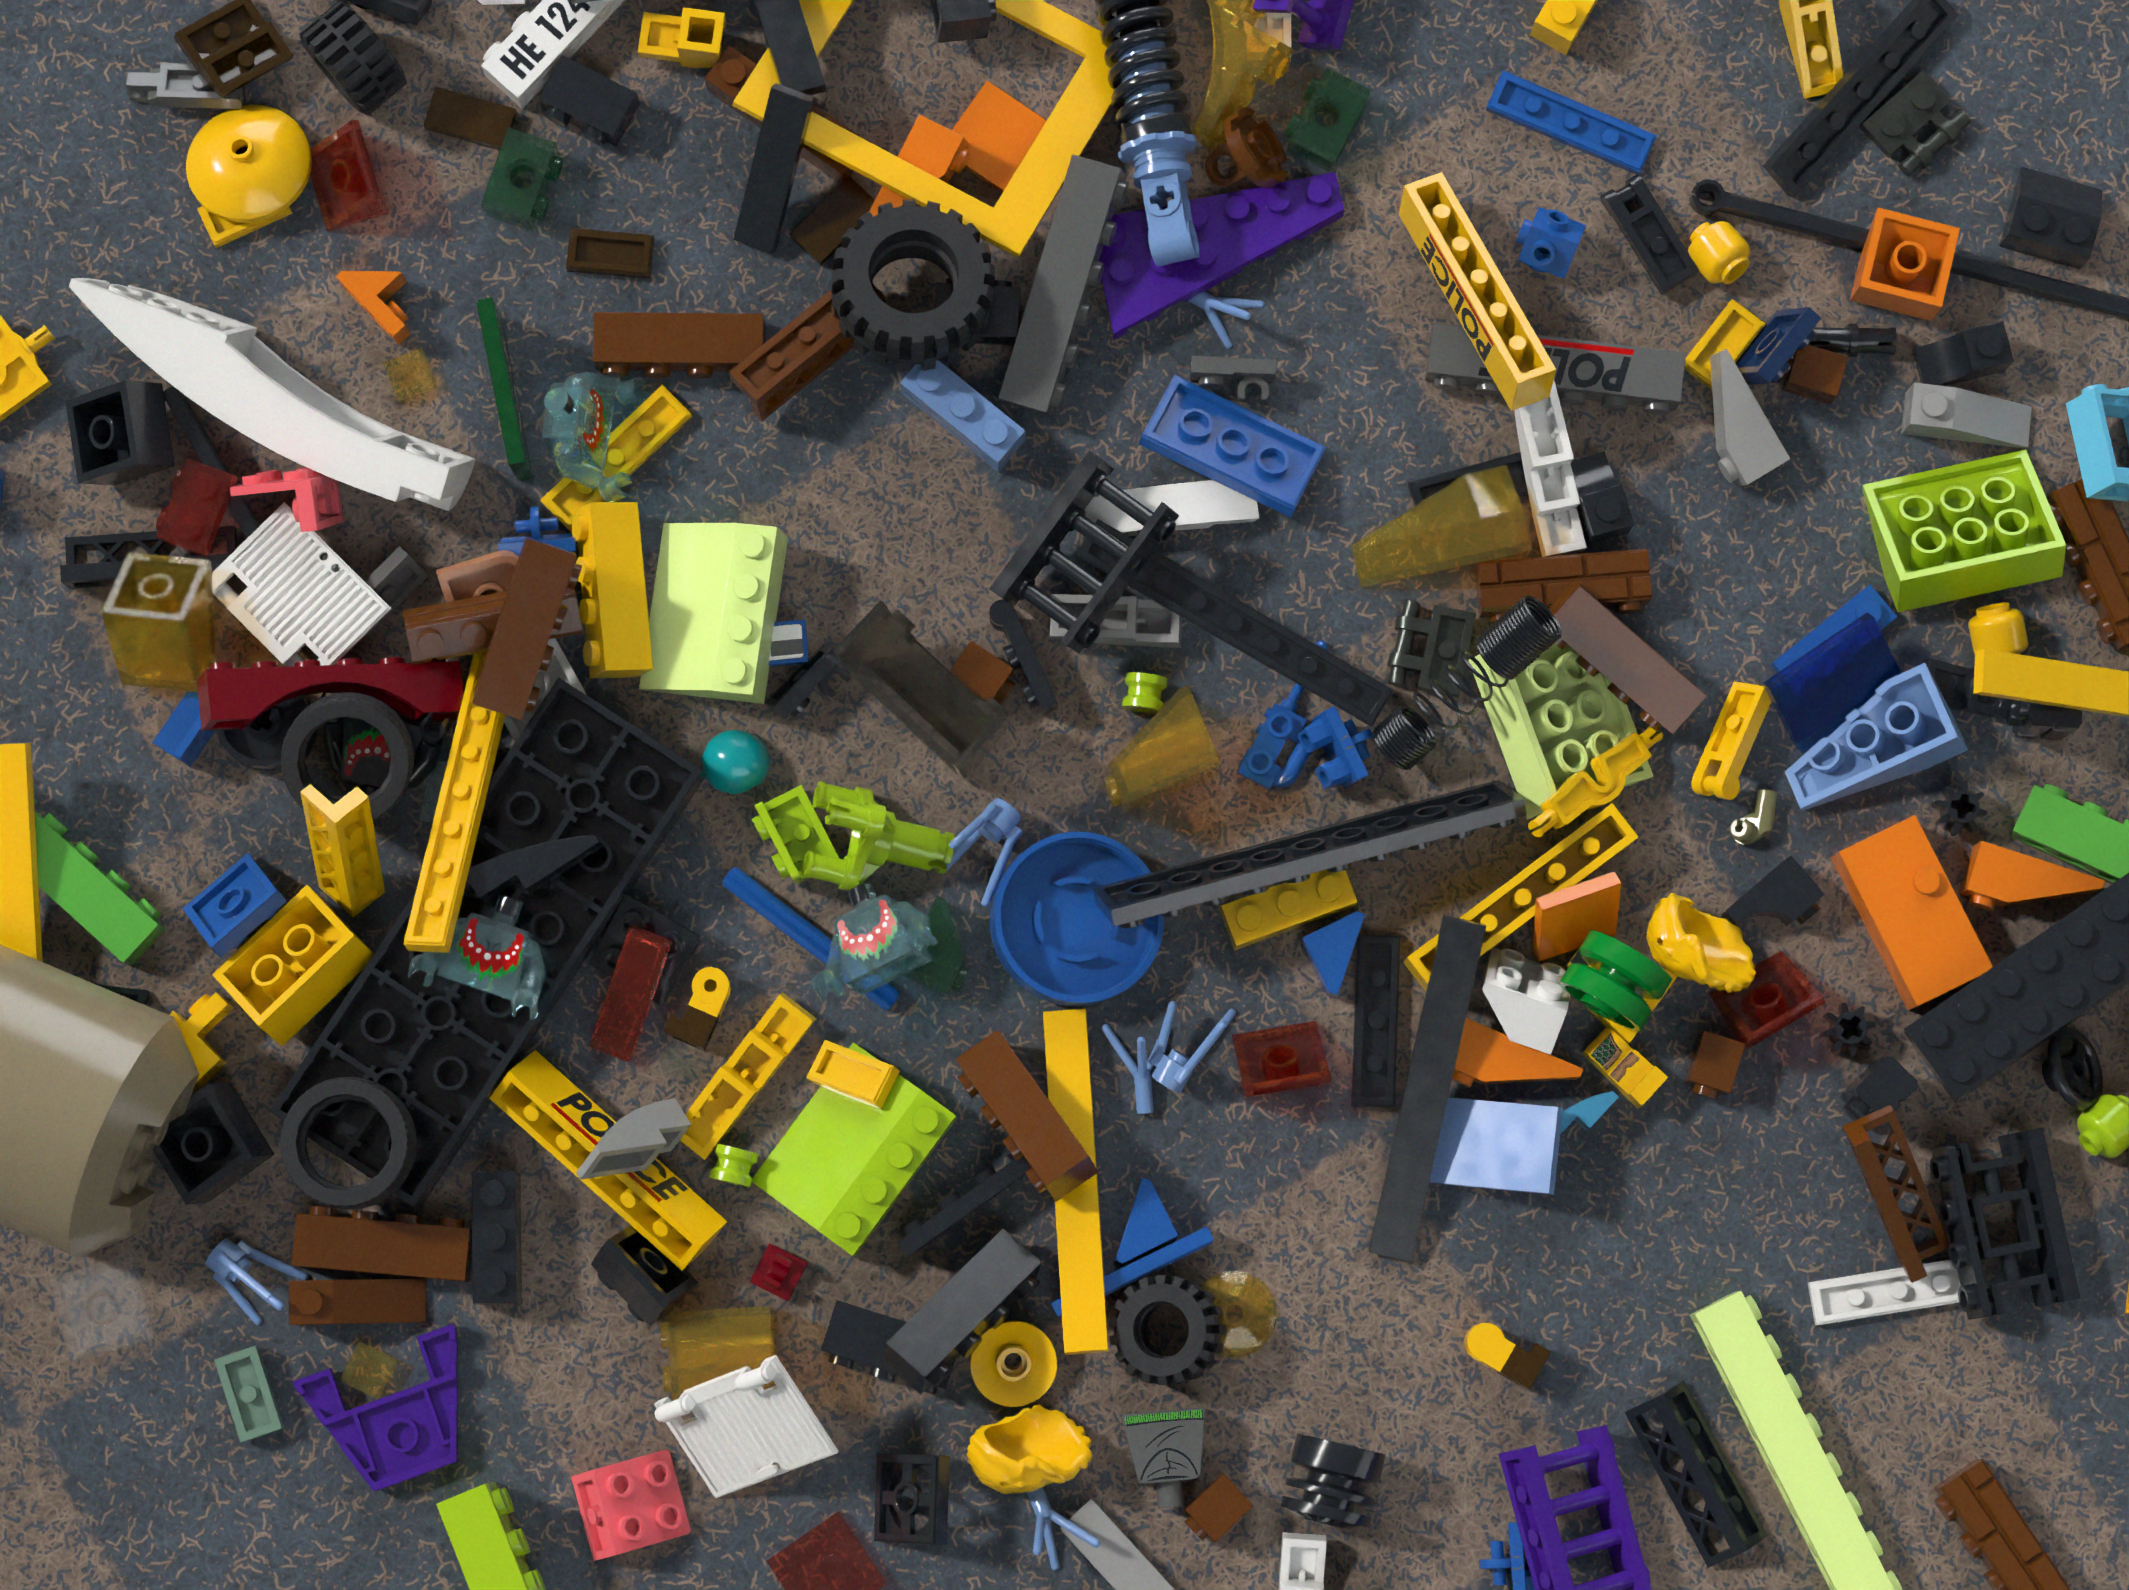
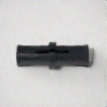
(1855, 340)

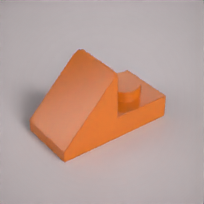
(370, 291)

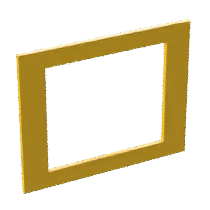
(1040, 172)

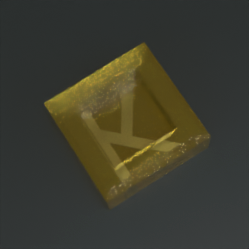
(410, 375)
(369, 1370)

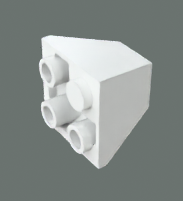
(1526, 998)

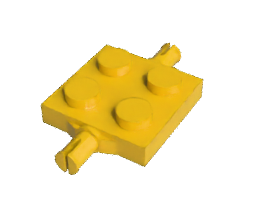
(19, 368)

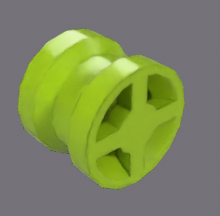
(1144, 692)
(733, 1165)

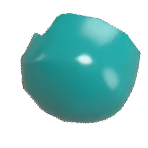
(735, 761)

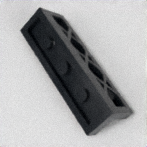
(106, 572)
(1703, 1471)

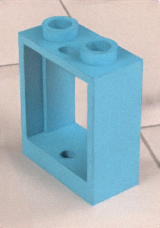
(2093, 442)

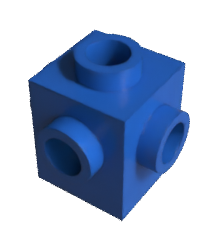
(1549, 241)

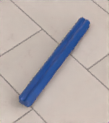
(795, 926)

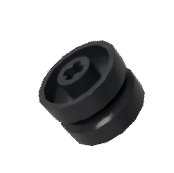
(260, 747)

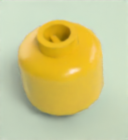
(1719, 252)
(1998, 629)

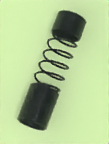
(1505, 647)

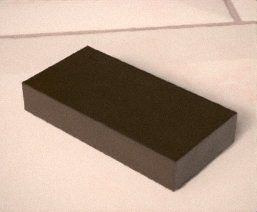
(469, 118)
(824, 228)
(610, 253)

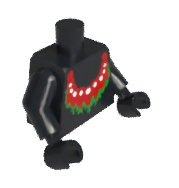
(363, 755)

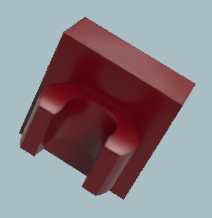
(778, 1272)

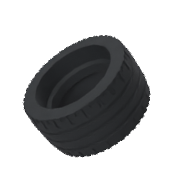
(358, 707)
(296, 1131)

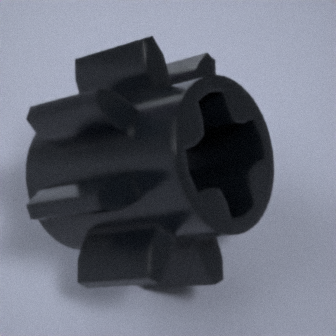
(1949, 814)
(1835, 1030)

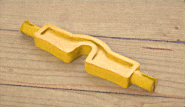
(1583, 793)

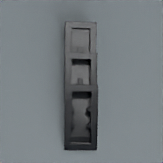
(530, 865)

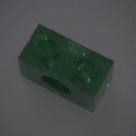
(1342, 99)
(520, 155)

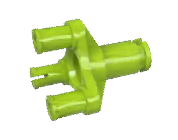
(873, 839)

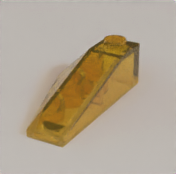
(1458, 526)

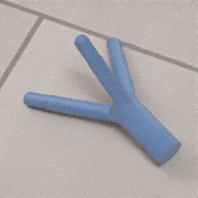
(1227, 305)
(1141, 1074)
(1043, 1527)

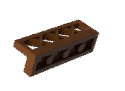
(793, 357)
(1887, 1199)

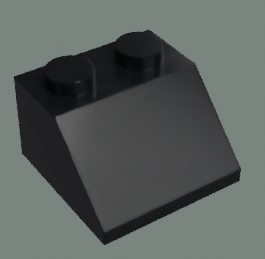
(2052, 218)
(642, 1275)

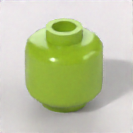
(2105, 1126)

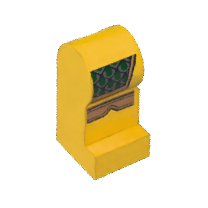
(1624, 1067)

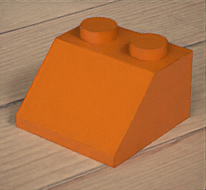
(1905, 264)

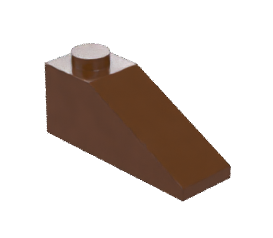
(357, 1301)

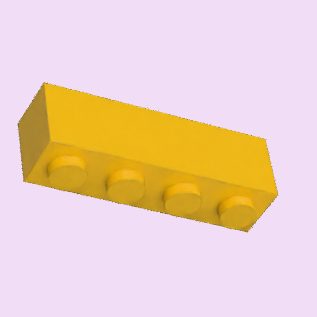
(612, 590)

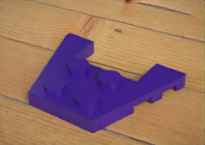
(400, 1432)

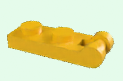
(1731, 741)

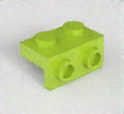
(794, 831)

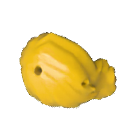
(1699, 945)
(1029, 1451)

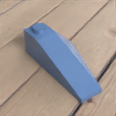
(1887, 738)

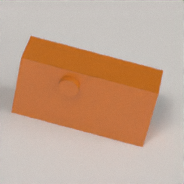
(1911, 912)

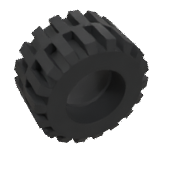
(353, 58)
(1132, 1322)

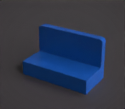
(182, 731)

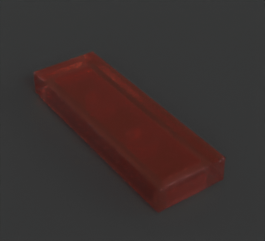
(630, 993)

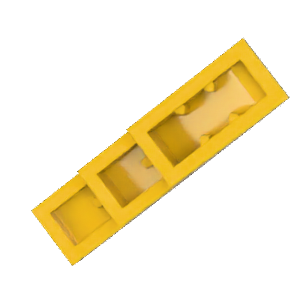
(745, 1074)

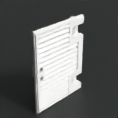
(295, 594)
(746, 1429)

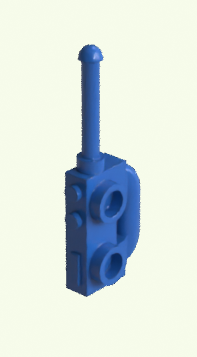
(1280, 726)

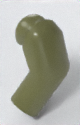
(1758, 823)

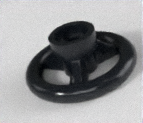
(2068, 1072)

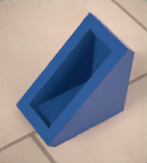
(1331, 950)
(1147, 1225)

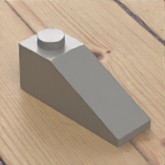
(1965, 416)
(1742, 430)

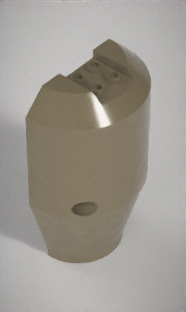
(81, 1104)

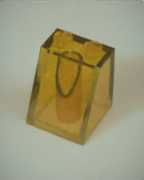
(161, 621)
(1163, 757)
(715, 1343)

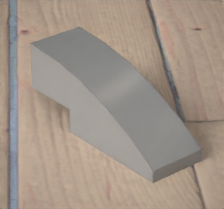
(1128, 623)
(637, 1140)

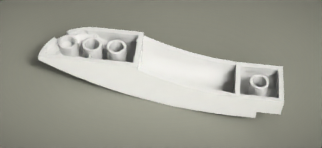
(261, 396)

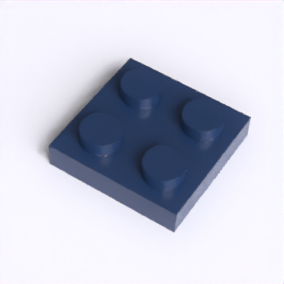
(1768, 353)

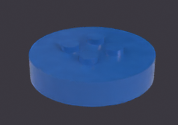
(1054, 932)

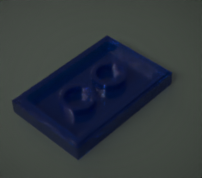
(1831, 681)

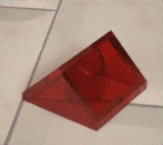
(347, 178)
(1769, 1003)
(1280, 1060)

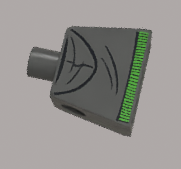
(1166, 1449)

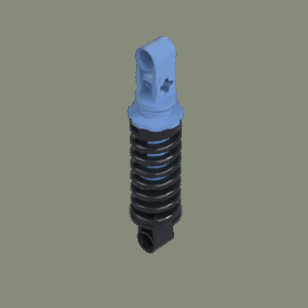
(1153, 131)

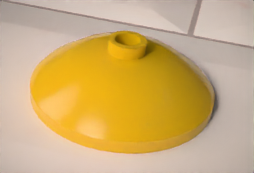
(255, 182)

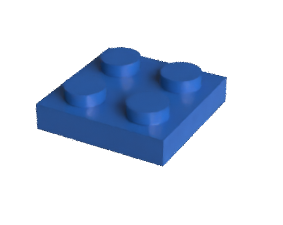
(234, 905)

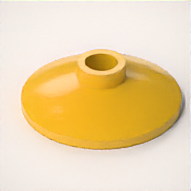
(1017, 1384)

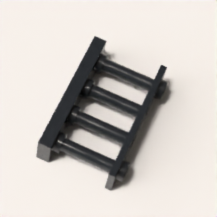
(1068, 514)

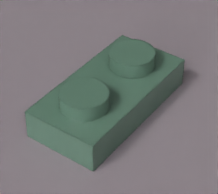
(249, 1394)

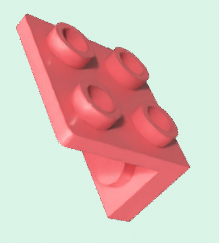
(316, 499)
(631, 1504)

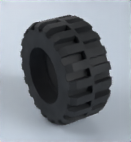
(923, 235)

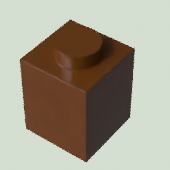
(1815, 374)
(984, 673)
(1714, 1065)
(1216, 1509)

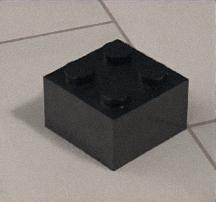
(119, 433)
(211, 1144)

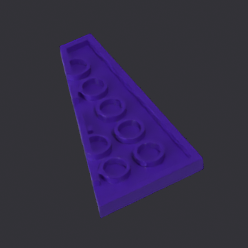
(1230, 234)

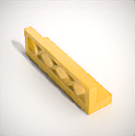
(344, 848)

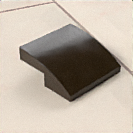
(232, 46)

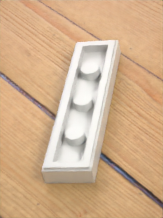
(1882, 1293)

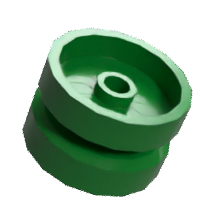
(1615, 981)

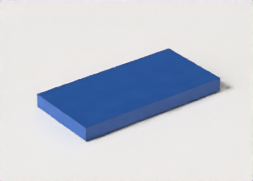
(1232, 445)

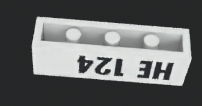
(538, 41)

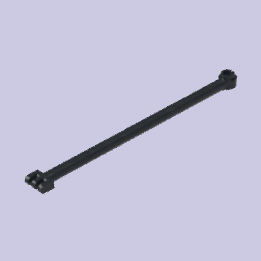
(1856, 237)

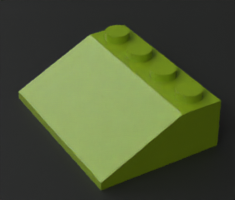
(1964, 530)
(852, 1161)

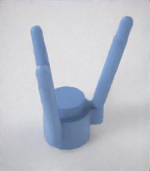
(994, 823)
(1176, 1068)
(231, 1263)

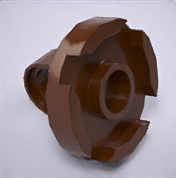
(1254, 151)

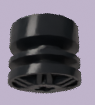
(1332, 1481)

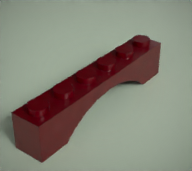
(237, 696)

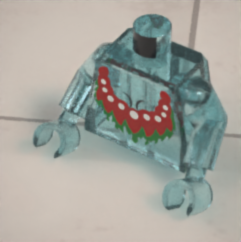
(580, 425)
(874, 944)
(491, 957)

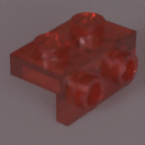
(195, 507)

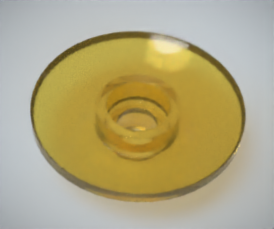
(1257, 1308)

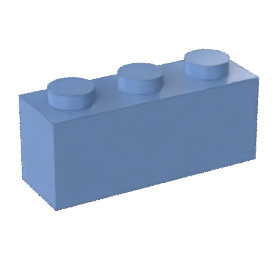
(964, 413)

